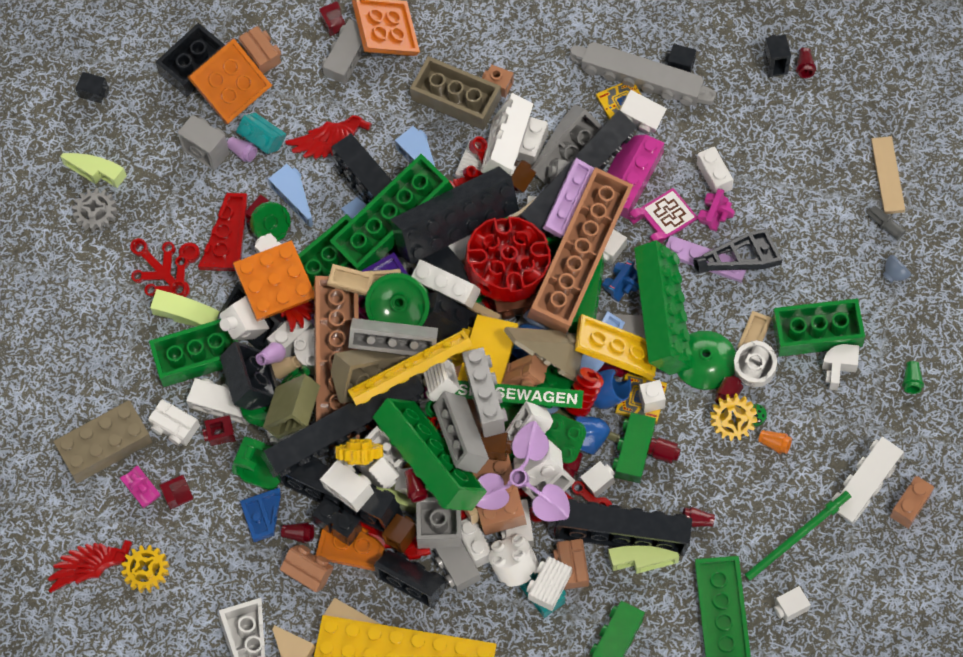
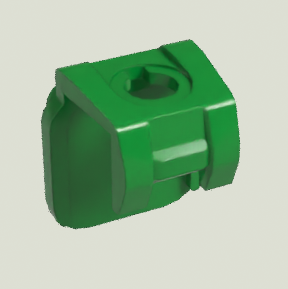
(567, 436)
(251, 466)

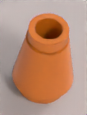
(776, 441)

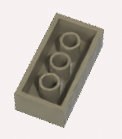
(455, 93)
(103, 441)

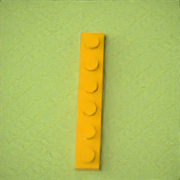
(404, 370)

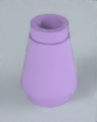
(244, 150)
(271, 354)

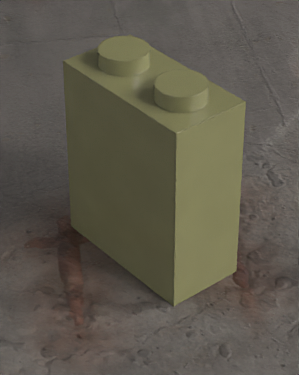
(291, 406)

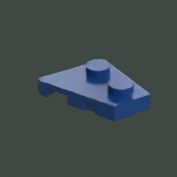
(262, 514)

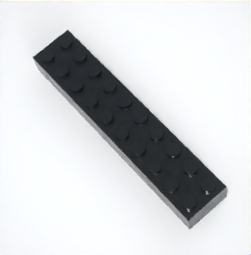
(369, 180)

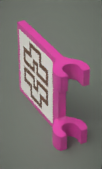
(665, 215)

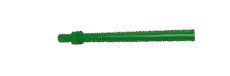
(831, 507)

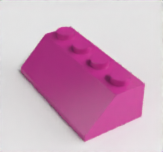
(636, 165)

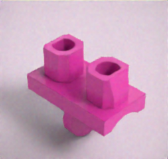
(719, 210)
(140, 487)

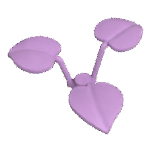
(552, 501)

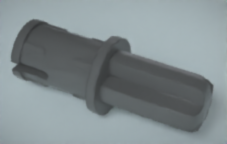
(886, 222)

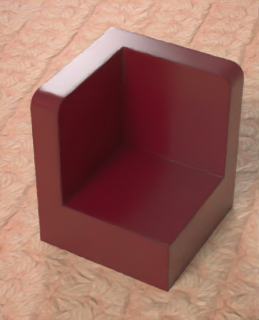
(332, 18)
(176, 492)

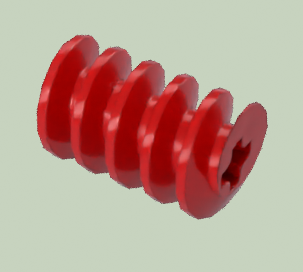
(590, 383)

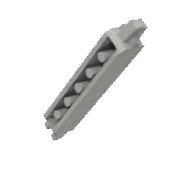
(644, 73)

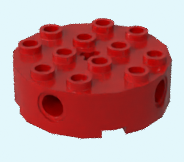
(507, 259)

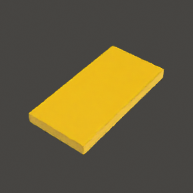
(490, 335)
(613, 346)

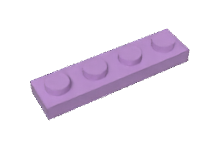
(568, 198)
(688, 251)

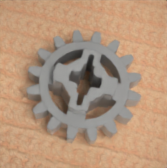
(102, 214)

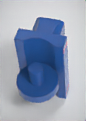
(624, 282)

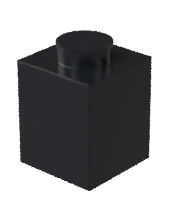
(681, 57)
(92, 87)

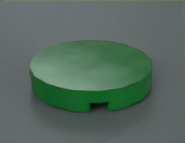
(270, 218)

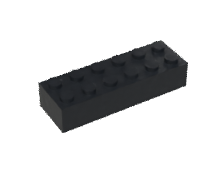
(454, 214)
(375, 513)
(624, 527)

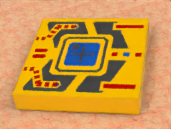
(613, 97)
(633, 402)

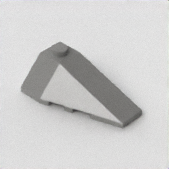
(567, 140)

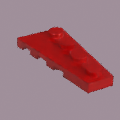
(227, 235)

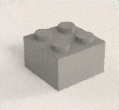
(203, 142)
(437, 525)

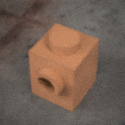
(500, 77)

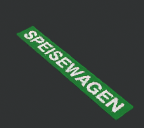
(531, 394)

